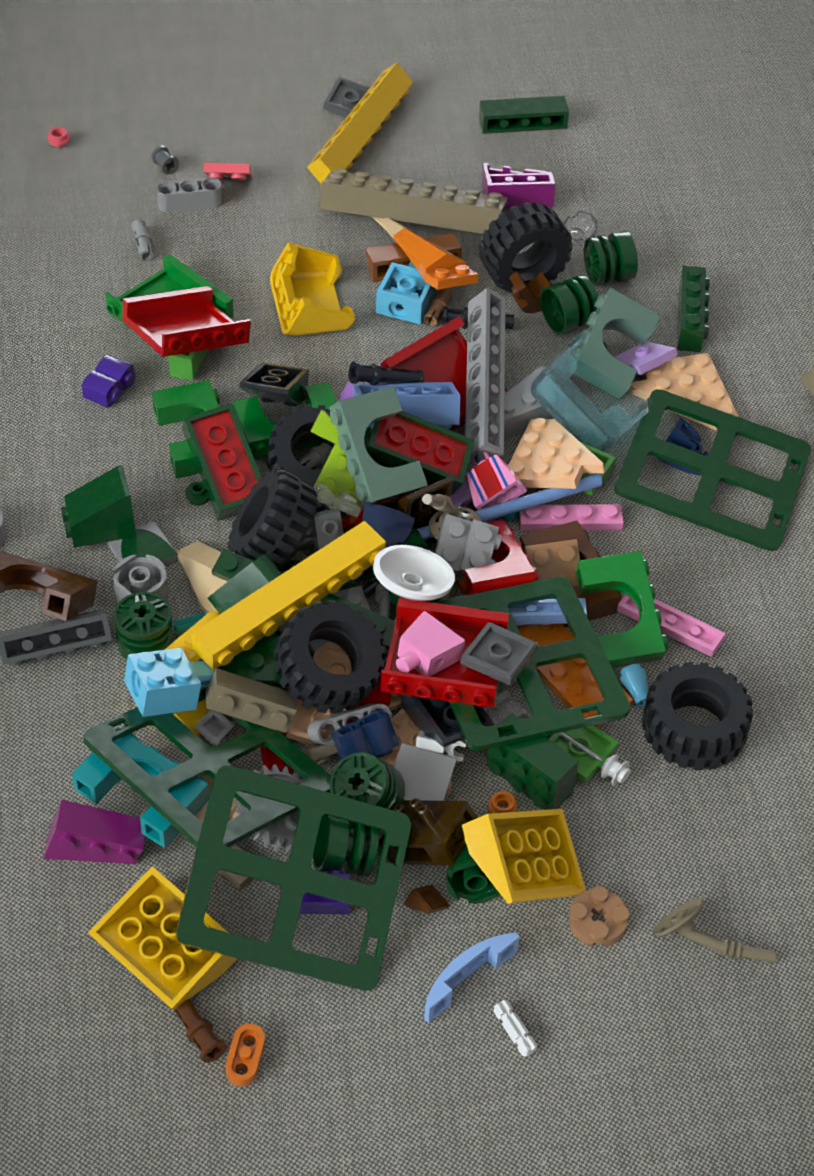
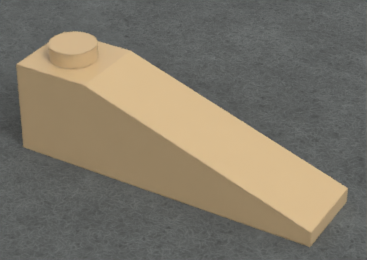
(197, 562)

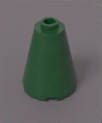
(468, 880)

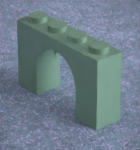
(593, 360)
(372, 480)

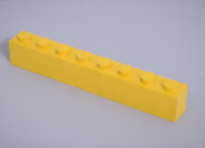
(362, 123)
(284, 596)

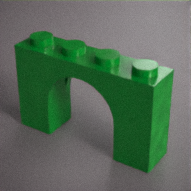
(178, 403)
(258, 428)
(627, 575)

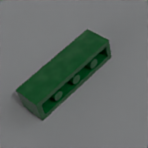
(523, 114)

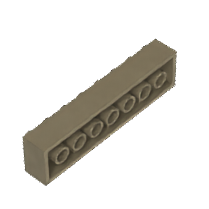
(411, 201)

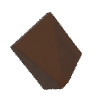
(426, 900)

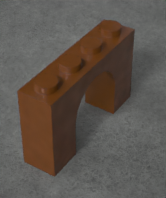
(64, 591)
(597, 603)

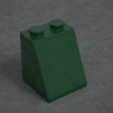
(99, 510)

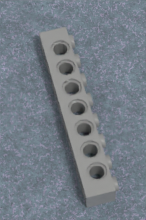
(485, 373)

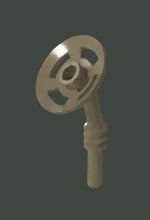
(445, 505)
(681, 921)

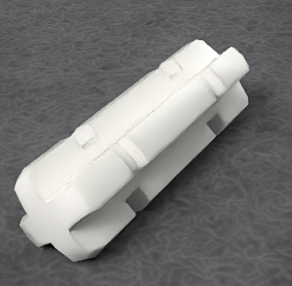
(515, 1028)

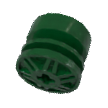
(610, 257)
(568, 303)
(143, 623)
(380, 780)
(345, 845)

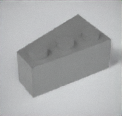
(522, 407)

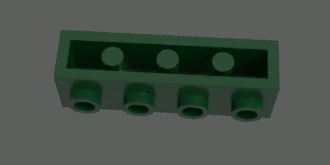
(692, 309)

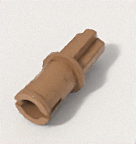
(437, 305)

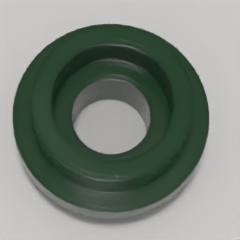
(196, 493)

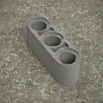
(189, 194)
(338, 720)

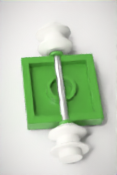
(593, 751)

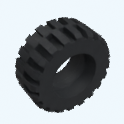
(517, 230)
(288, 435)
(274, 518)
(352, 634)
(691, 743)

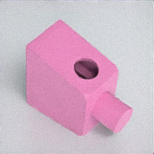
(428, 647)

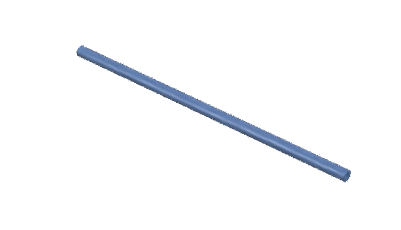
(527, 501)

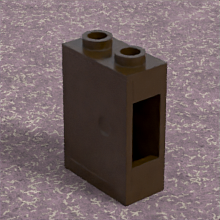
(435, 831)

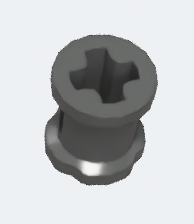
(167, 162)

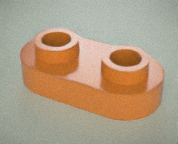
(245, 1056)

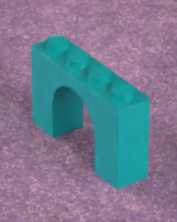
(96, 779)

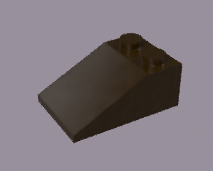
(414, 506)

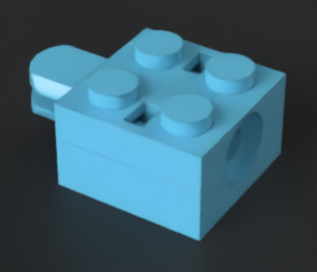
(404, 294)
(165, 681)

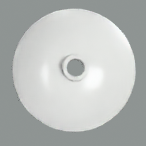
(413, 572)

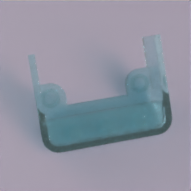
(574, 409)

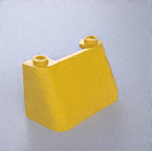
(306, 292)

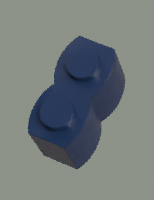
(369, 734)

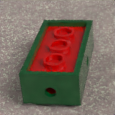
(413, 439)
(222, 458)

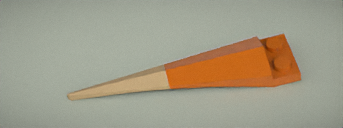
(433, 263)

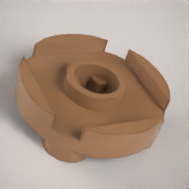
(603, 902)

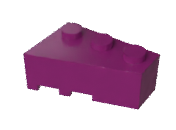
(519, 187)
(93, 835)

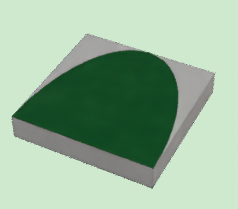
(148, 541)

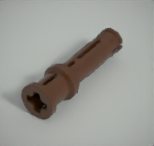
(200, 1032)

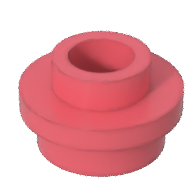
(58, 137)

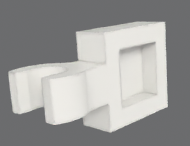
(426, 742)

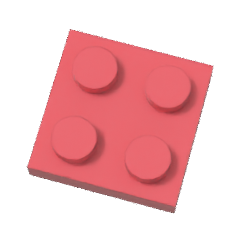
(219, 170)

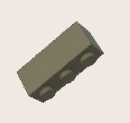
(250, 700)

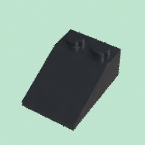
(276, 383)
(438, 719)

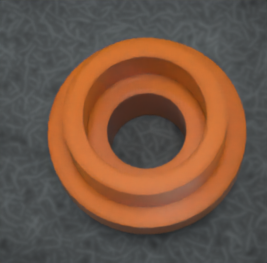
(502, 799)

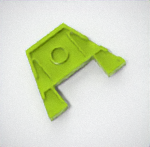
(335, 471)

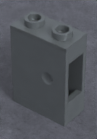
(324, 529)

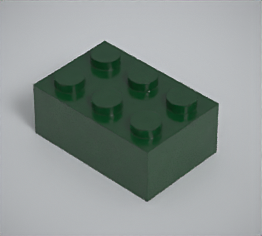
(535, 768)

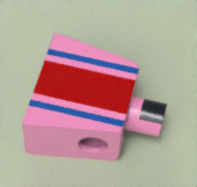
(493, 481)

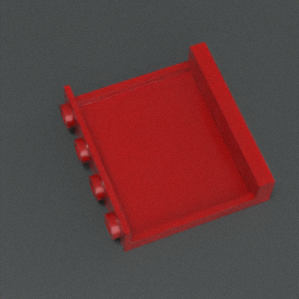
(183, 322)
(440, 357)
(455, 682)

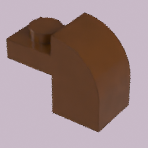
(528, 294)

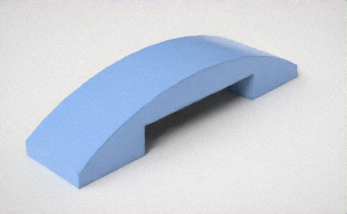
(494, 950)

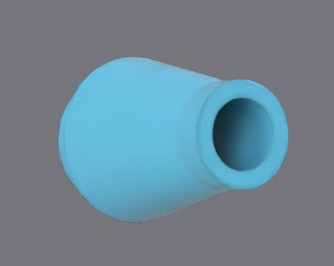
(635, 682)

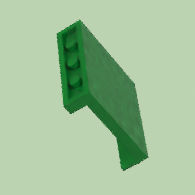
(172, 277)

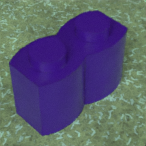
(108, 381)

